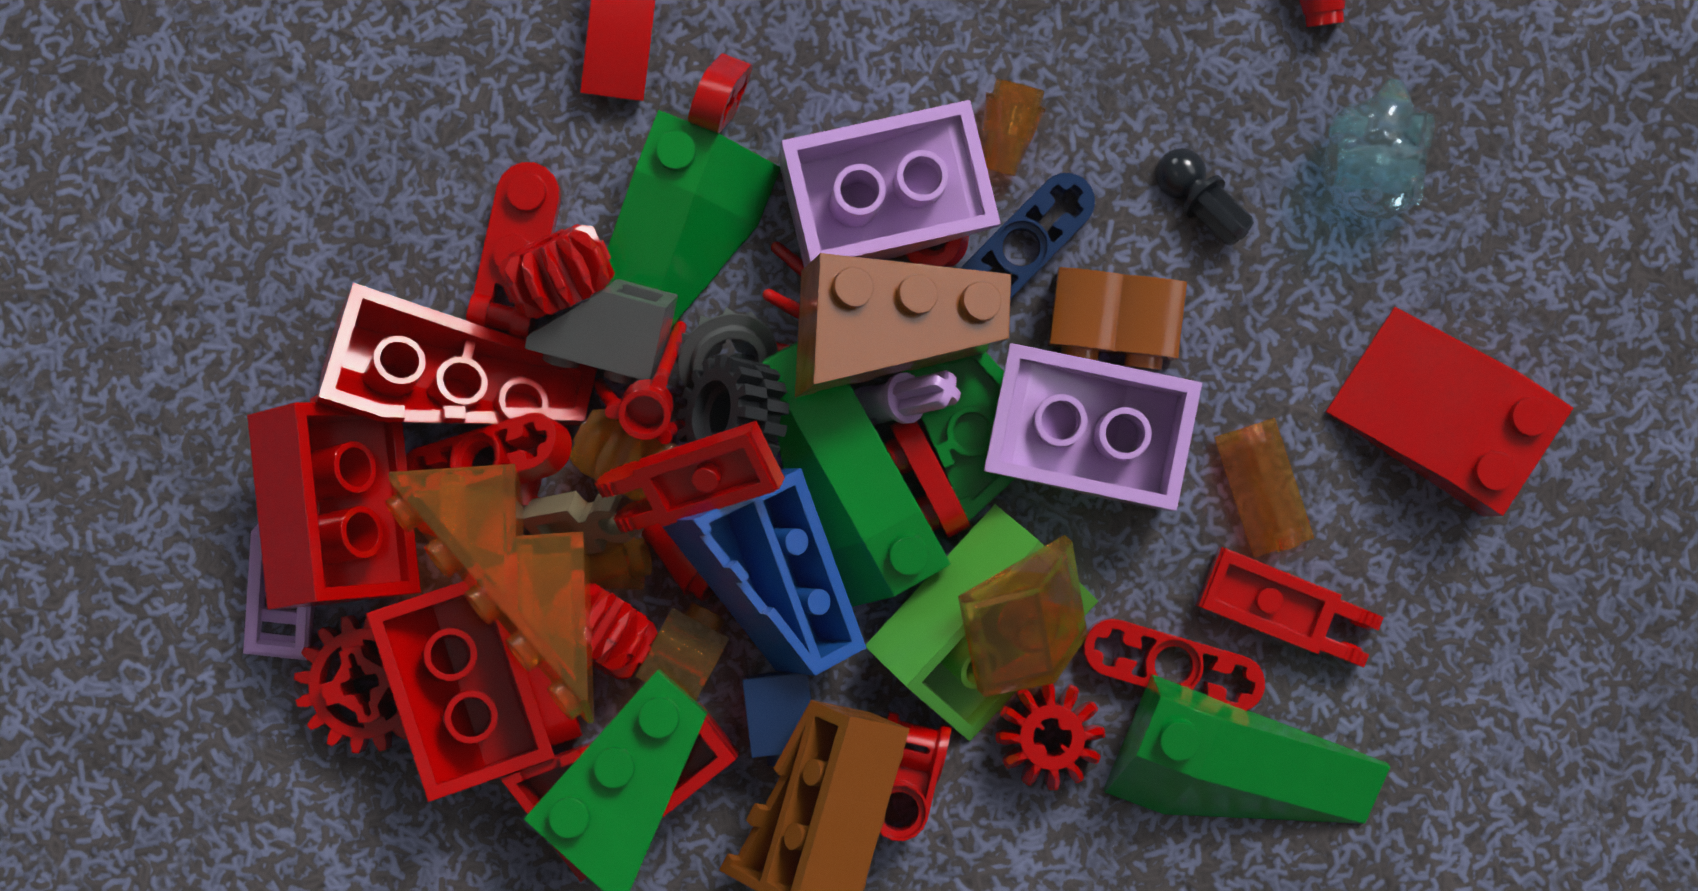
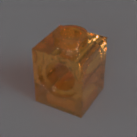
(687, 648)

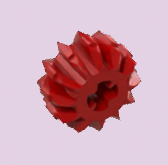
(556, 271)
(619, 634)
(1035, 750)

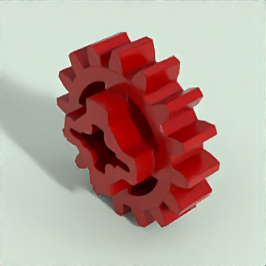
(371, 708)

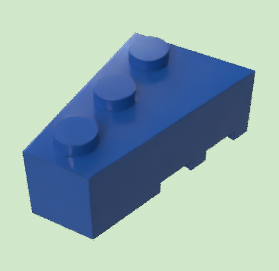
(775, 576)

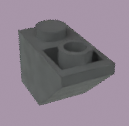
(613, 330)

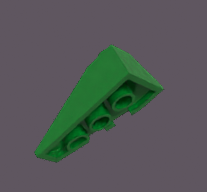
(1223, 761)

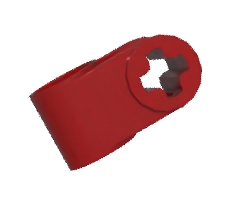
(918, 774)

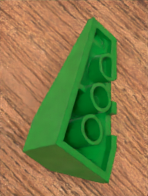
(687, 209)
(857, 490)

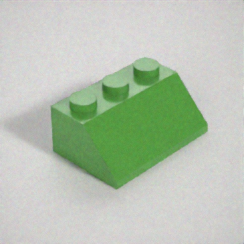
(927, 637)

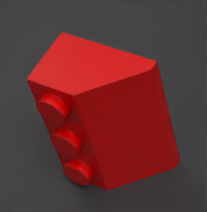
(324, 506)
(458, 691)

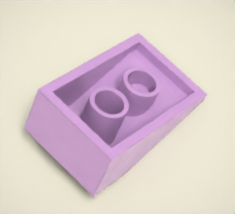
(889, 184)
(1093, 427)

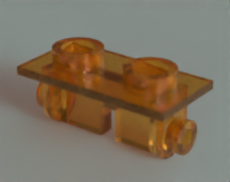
(1264, 488)

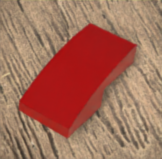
(617, 48)

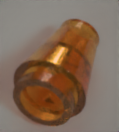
(1009, 124)

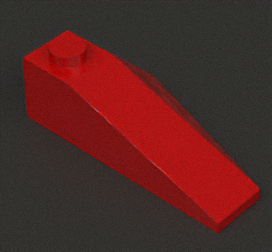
(431, 367)

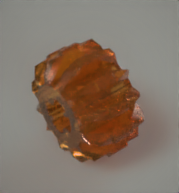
(604, 445)

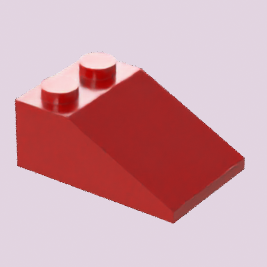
(1449, 412)

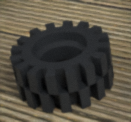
(731, 395)

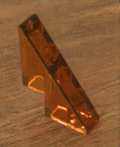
(524, 581)

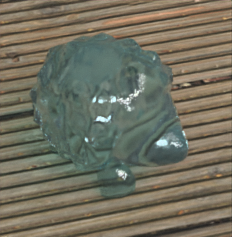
(1378, 154)

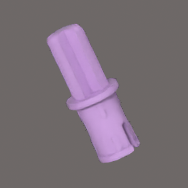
(908, 397)

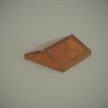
(1025, 621)

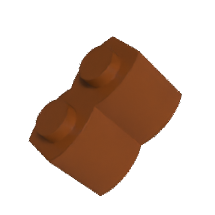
(1117, 316)

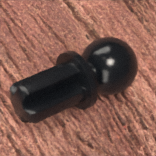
(1183, 175)

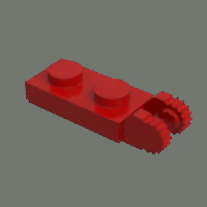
(694, 478)
(1281, 605)

